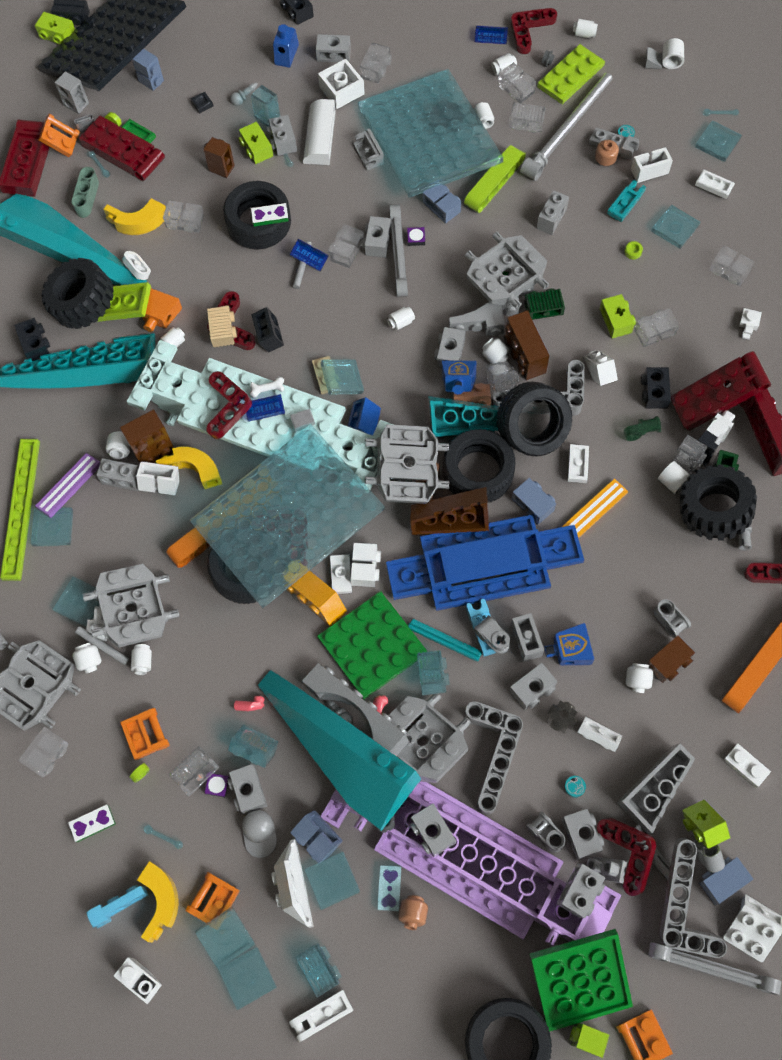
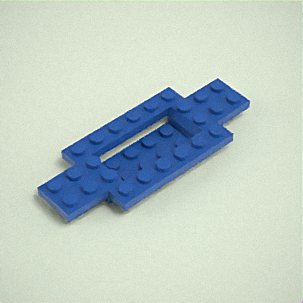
(468, 556)

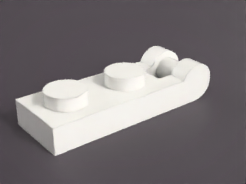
(322, 1015)

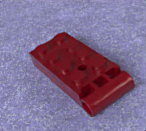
(121, 148)
(24, 159)
(711, 395)
(767, 427)

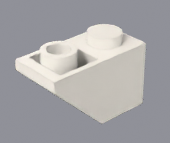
(601, 367)
(138, 979)

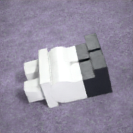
(716, 433)

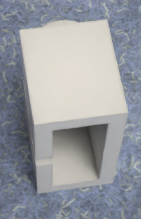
(658, 165)
(158, 477)
(364, 565)

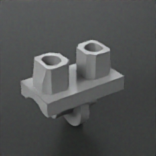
(609, 868)

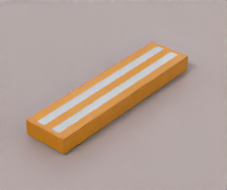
(597, 507)

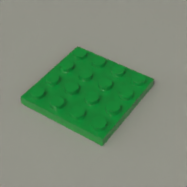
(372, 645)
(581, 979)

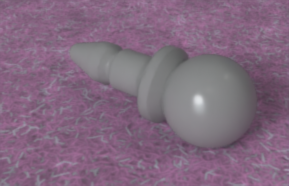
(238, 97)
(341, 712)

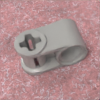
(671, 619)
(491, 632)
(545, 832)
(710, 858)

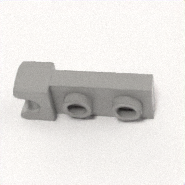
(626, 145)

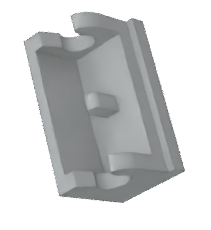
(369, 150)

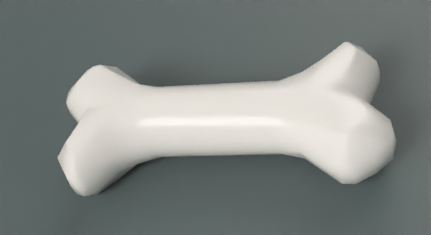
(256, 389)

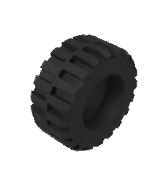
(88, 304)
(718, 481)

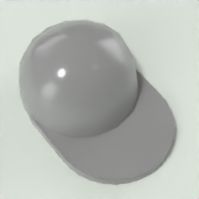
(259, 833)

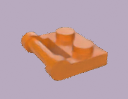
(56, 139)
(138, 737)
(220, 901)
(649, 1034)

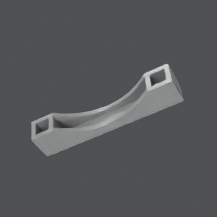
(328, 687)

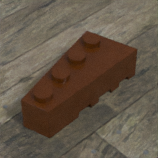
(452, 514)

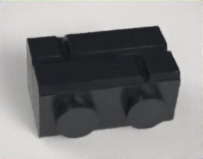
(71, 9)

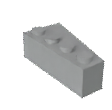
(653, 791)

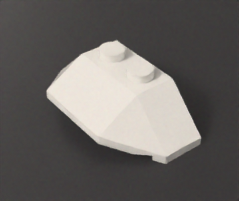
(291, 885)

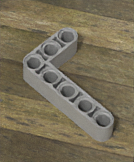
(571, 394)
(500, 753)
(681, 903)

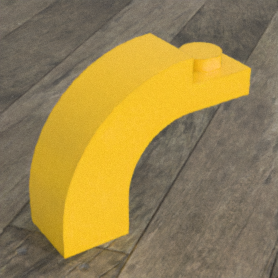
(138, 222)
(196, 460)
(166, 899)

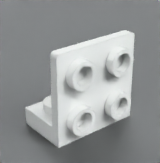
(754, 929)

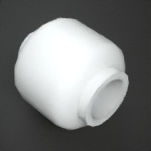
(495, 351)
(117, 445)
(86, 658)
(639, 677)

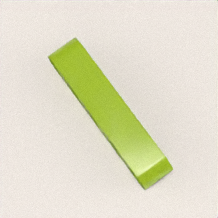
(494, 179)

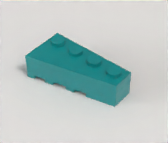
(456, 416)

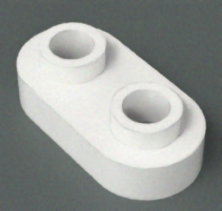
(136, 265)

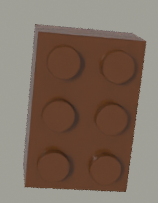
(526, 345)
(147, 438)

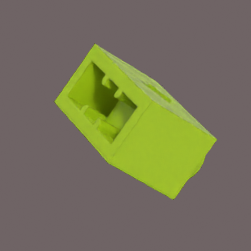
(54, 27)
(255, 142)
(617, 316)
(705, 824)
(589, 1039)

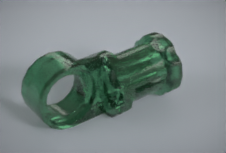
(636, 431)

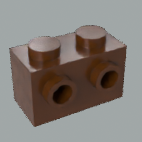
(219, 157)
(670, 659)

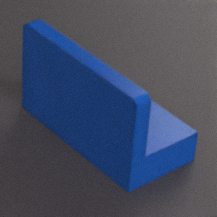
(364, 416)

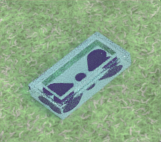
(389, 888)

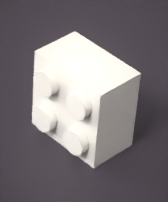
(341, 83)

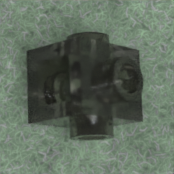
(559, 723)

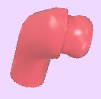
(380, 702)
(248, 705)

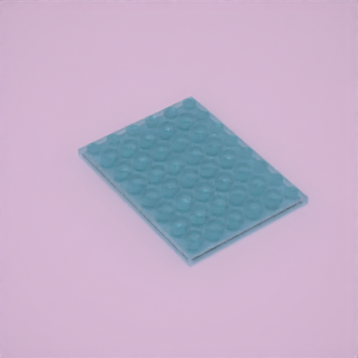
(429, 132)
(287, 515)

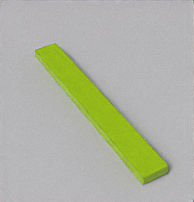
(20, 510)

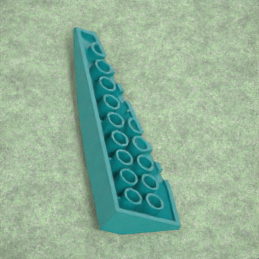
(51, 234)
(85, 366)
(357, 766)

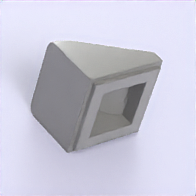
(653, 59)

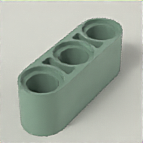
(85, 192)

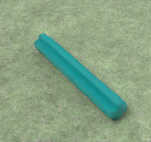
(445, 640)

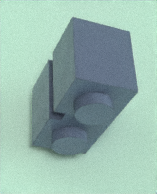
(148, 69)
(442, 202)
(532, 496)
(316, 836)
(725, 882)

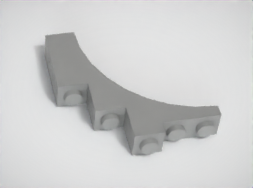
(489, 316)

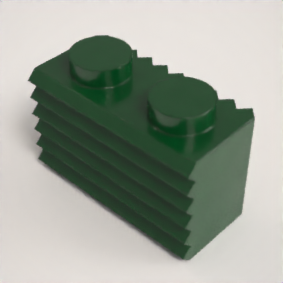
(544, 304)

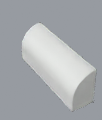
(319, 132)

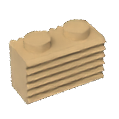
(221, 326)

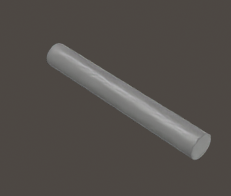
(300, 271)
(102, 645)

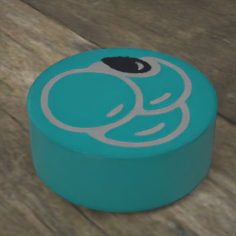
(626, 131)
(575, 786)

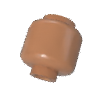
(607, 152)
(413, 912)

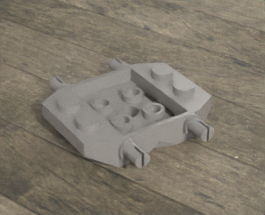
(487, 270)
(393, 447)
(128, 627)
(44, 690)
(445, 741)

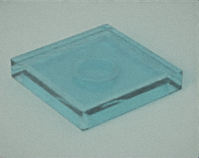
(718, 141)
(675, 226)
(342, 377)
(53, 530)
(72, 603)
(332, 881)
(225, 937)
(247, 978)

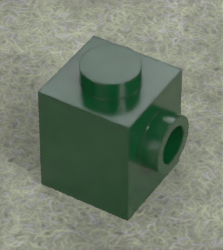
(726, 459)

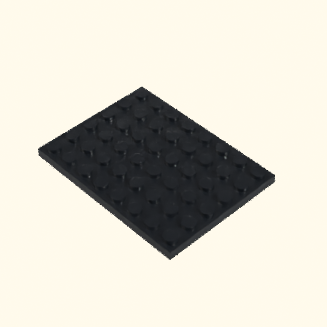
(110, 40)

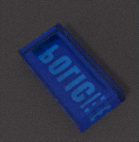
(490, 34)
(309, 255)
(265, 408)

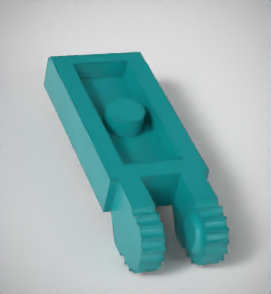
(626, 201)

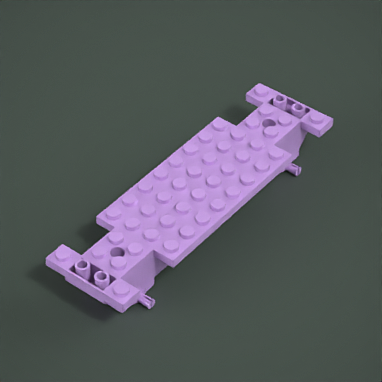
(485, 868)

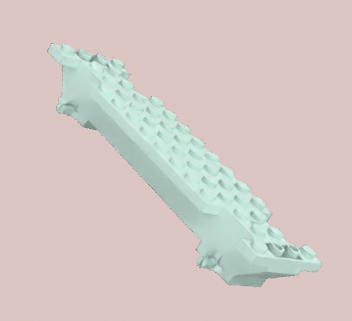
(198, 403)

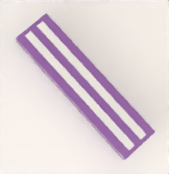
(68, 485)

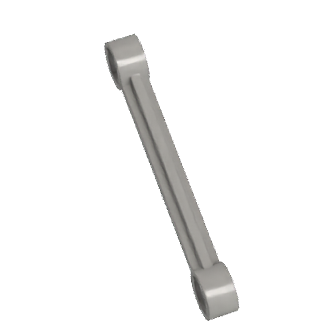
(398, 250)
(713, 968)

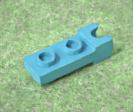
(476, 617)
(101, 914)

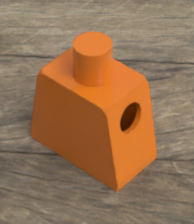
(160, 310)

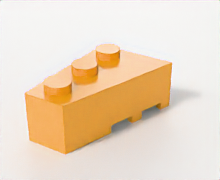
(318, 597)

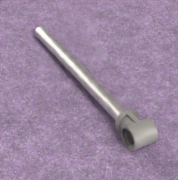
(534, 167)

